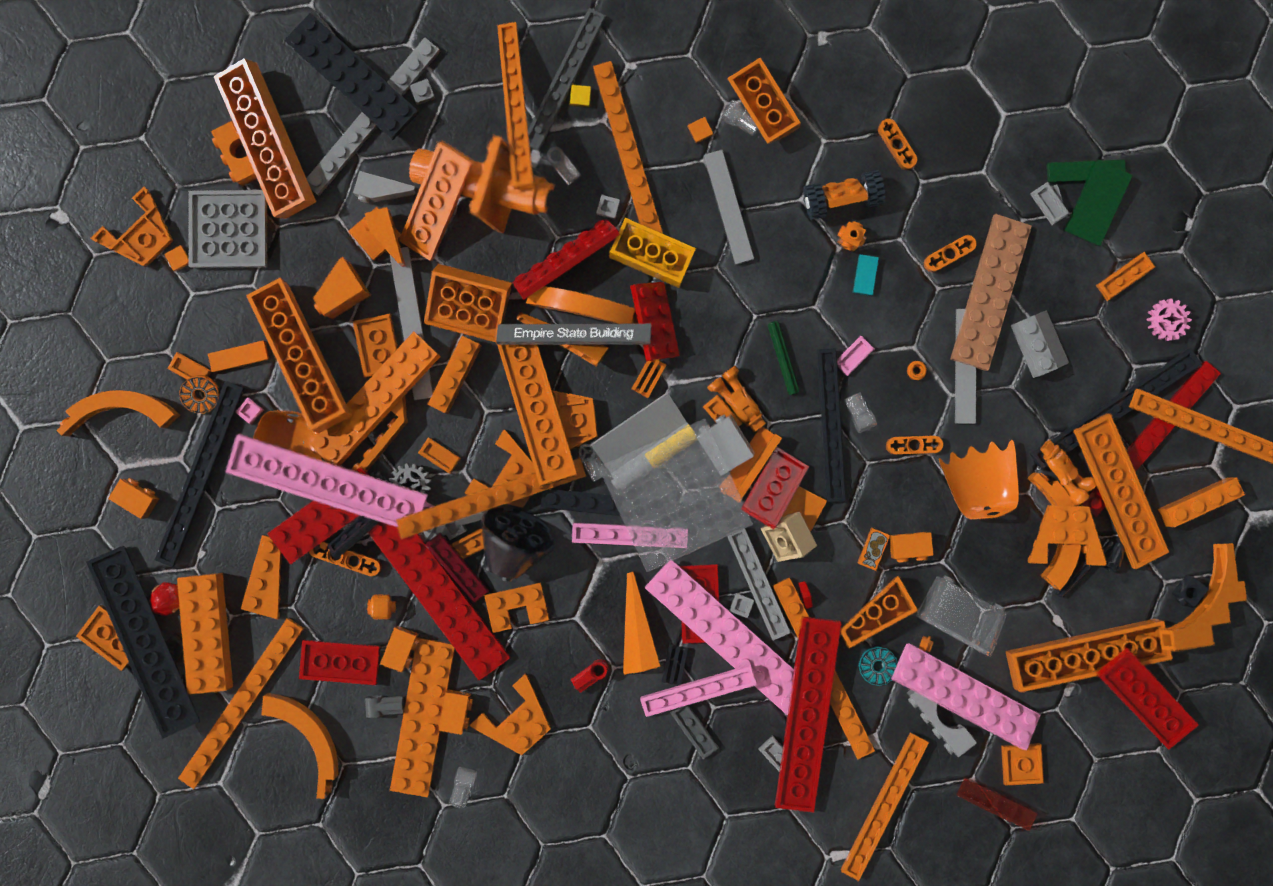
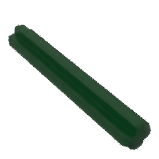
(783, 358)

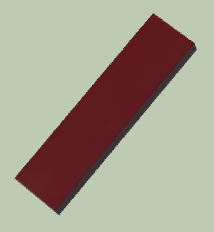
(457, 567)

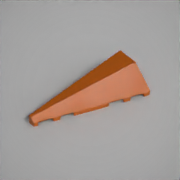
(590, 352)
(638, 643)

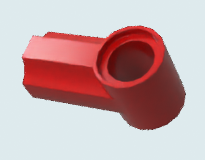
(589, 676)

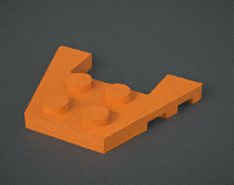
(144, 238)
(577, 418)
(516, 467)
(1067, 526)
(522, 726)

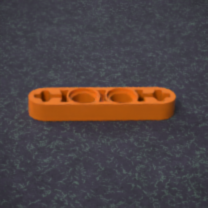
(344, 560)

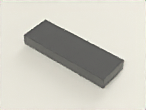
(694, 730)

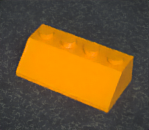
(652, 252)

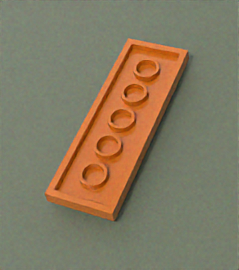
(436, 200)

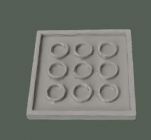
(227, 229)

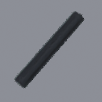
(1082, 569)

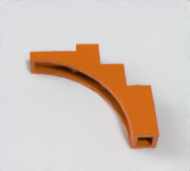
(1213, 609)

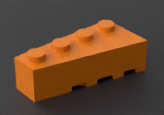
(879, 613)

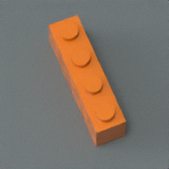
(454, 375)
(1201, 502)

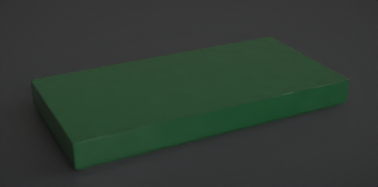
(1098, 202)

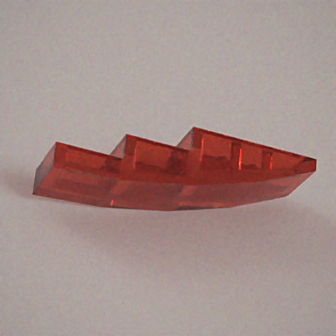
(997, 804)

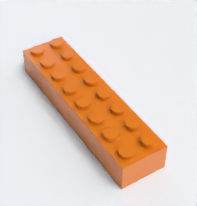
(265, 139)
(298, 356)
(1084, 654)

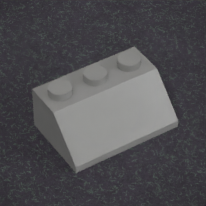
(1039, 344)

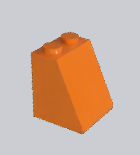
(340, 290)

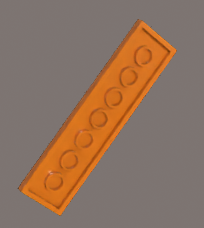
(376, 399)
(537, 413)
(1121, 491)
(422, 717)

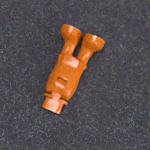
(739, 400)
(1067, 473)

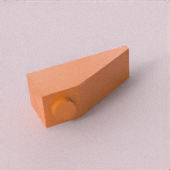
(382, 227)

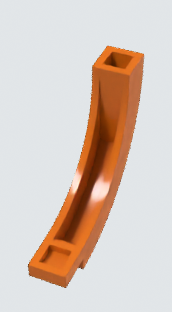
(583, 305)
(86, 408)
(1066, 554)
(315, 732)

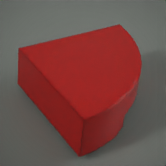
(805, 593)

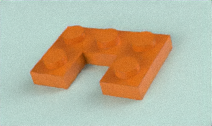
(529, 596)

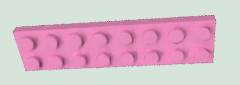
(966, 696)

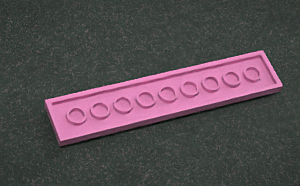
(322, 481)
(723, 632)

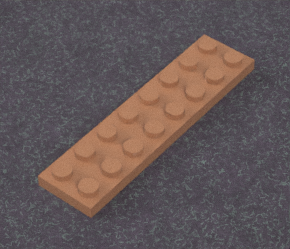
(991, 292)

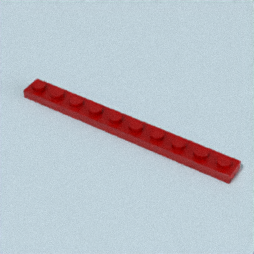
(1159, 429)

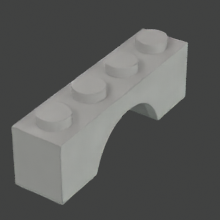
(956, 737)

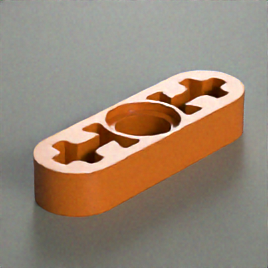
(886, 134)
(959, 242)
(928, 439)

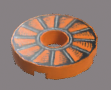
(188, 396)

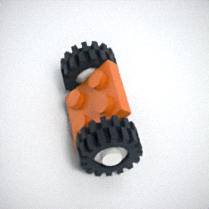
(843, 193)

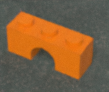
(228, 141)

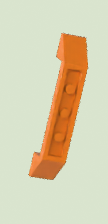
(384, 440)

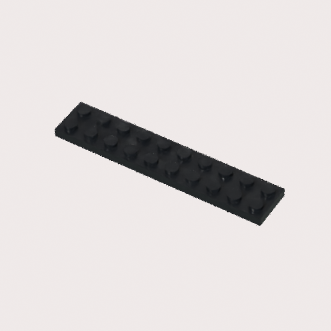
(143, 642)

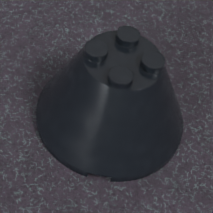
(514, 541)

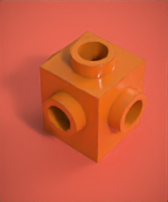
(849, 242)

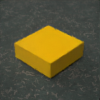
(580, 95)

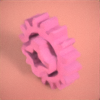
(1171, 311)

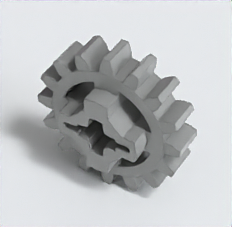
(409, 475)

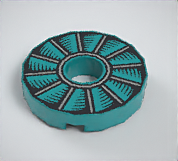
(875, 654)

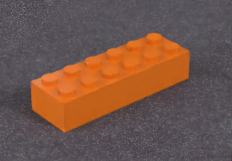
(205, 633)

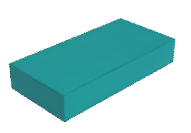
(865, 275)

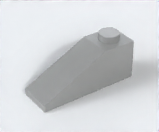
(376, 188)

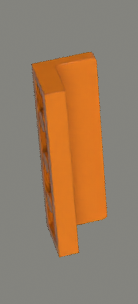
(763, 445)

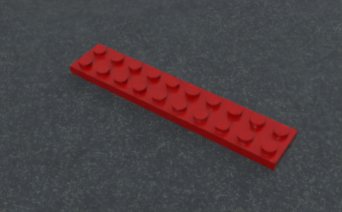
(441, 599)
(807, 714)

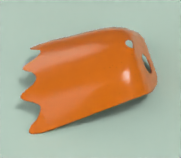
(277, 431)
(984, 481)

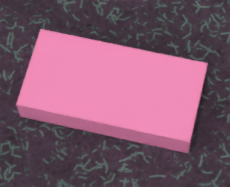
(854, 355)

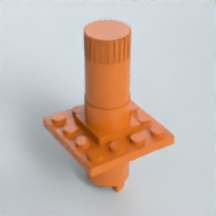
(491, 186)

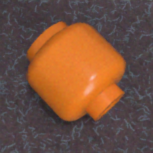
(381, 606)

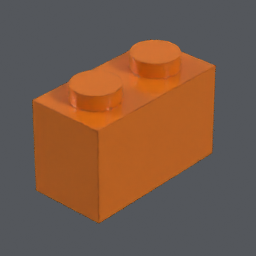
(134, 498)
(911, 545)
(400, 648)
(455, 711)

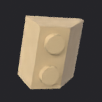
(790, 538)

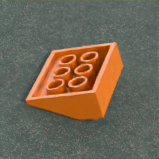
(466, 302)

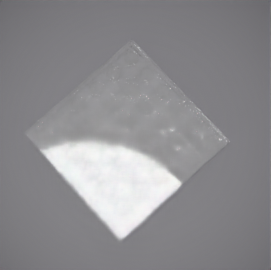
(675, 495)

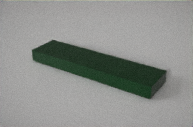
(1076, 171)

